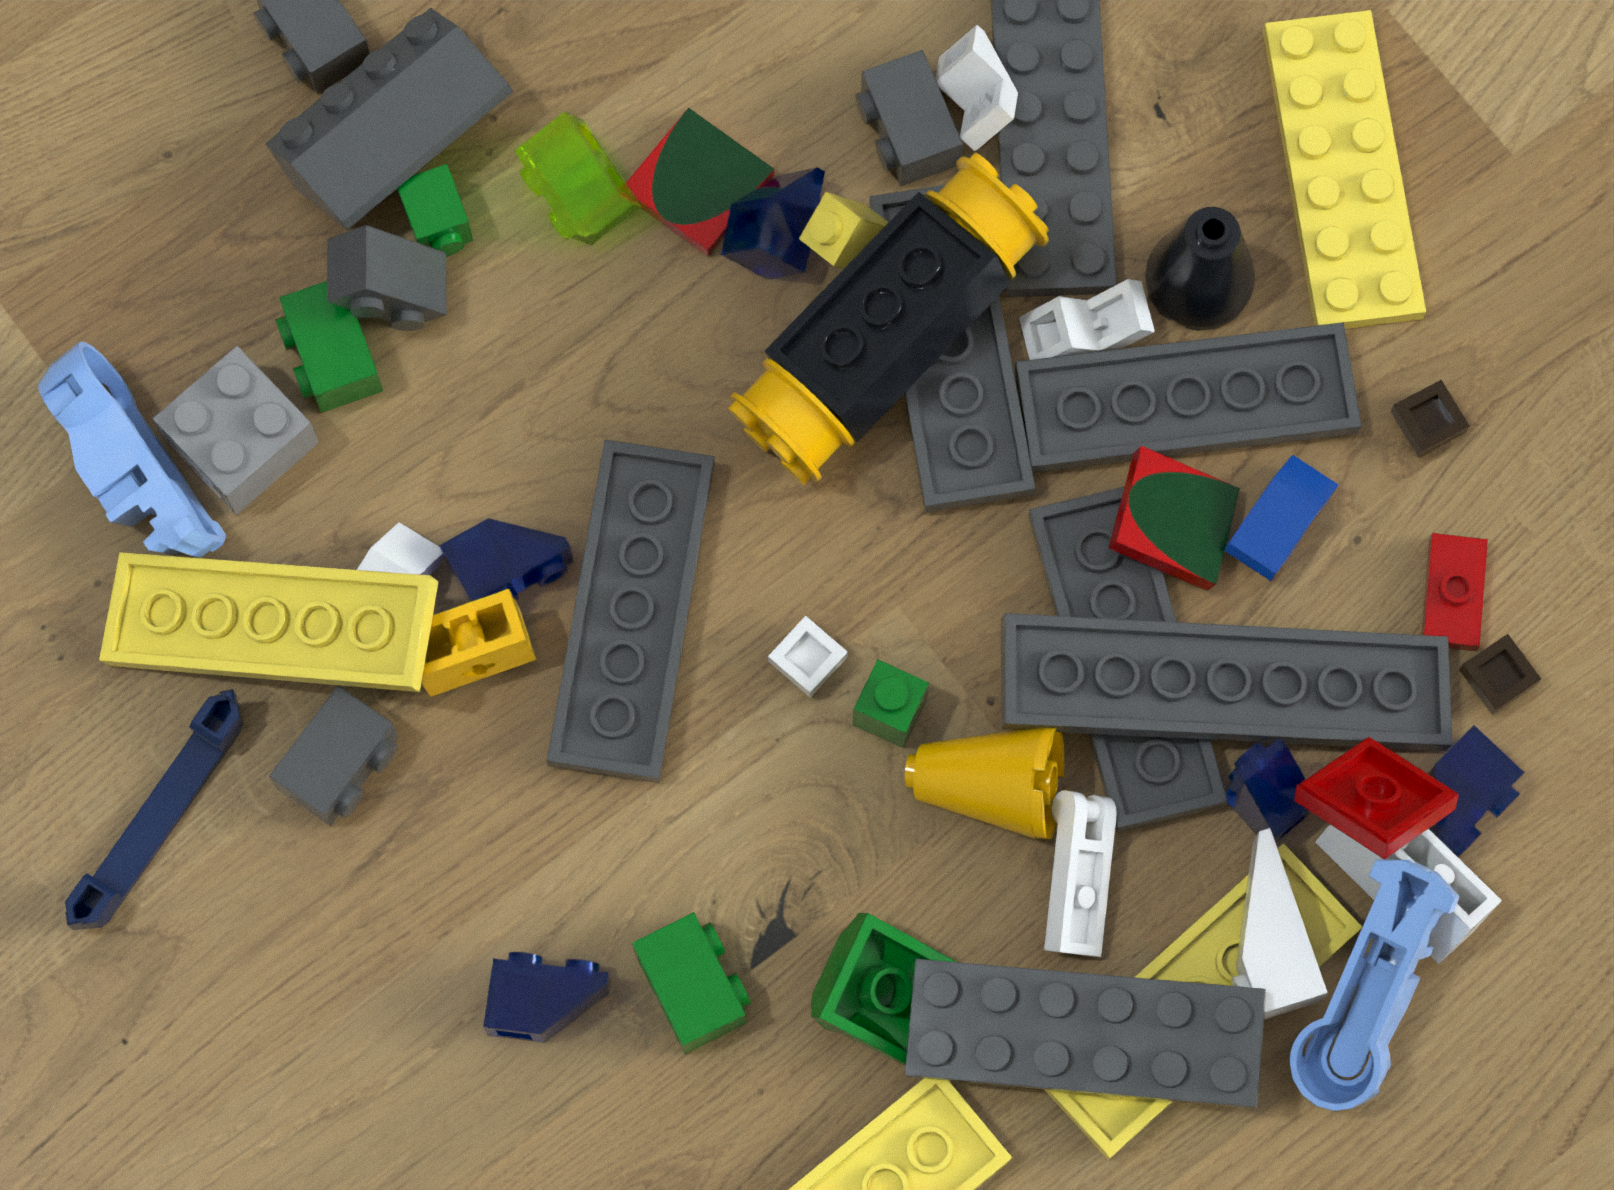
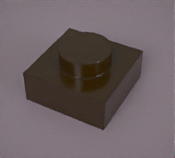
(1430, 418)
(1500, 674)

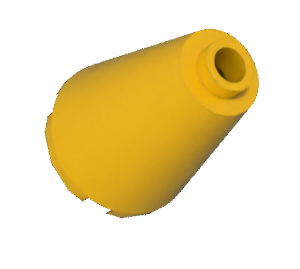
(993, 778)

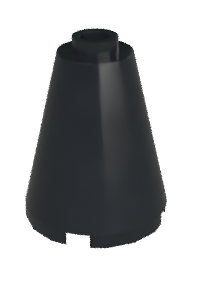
(1201, 271)

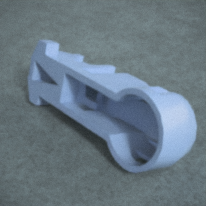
(122, 455)
(1372, 988)

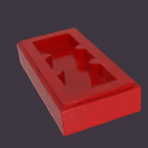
(1455, 589)

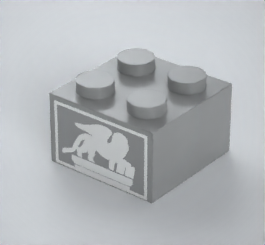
(236, 430)

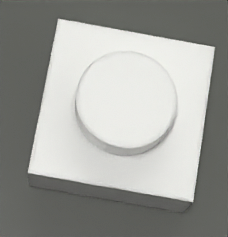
(807, 656)

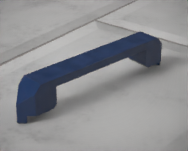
(214, 732)

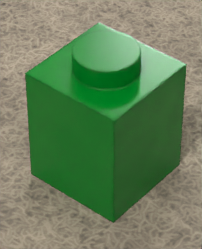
(435, 210)
(890, 703)

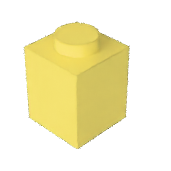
(841, 229)

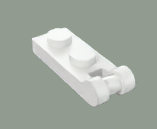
(1080, 873)

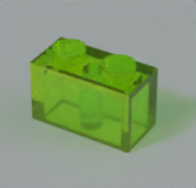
(575, 179)

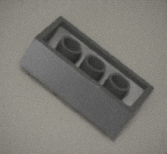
(388, 118)

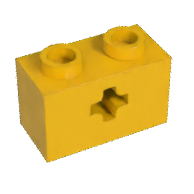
(475, 643)

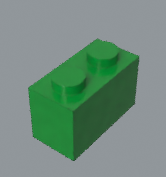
(331, 347)
(690, 981)

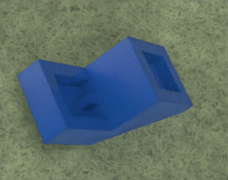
(1281, 517)

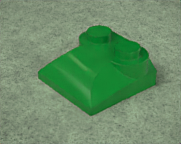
(870, 985)

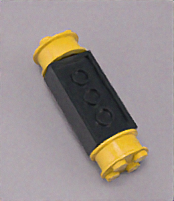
(888, 317)

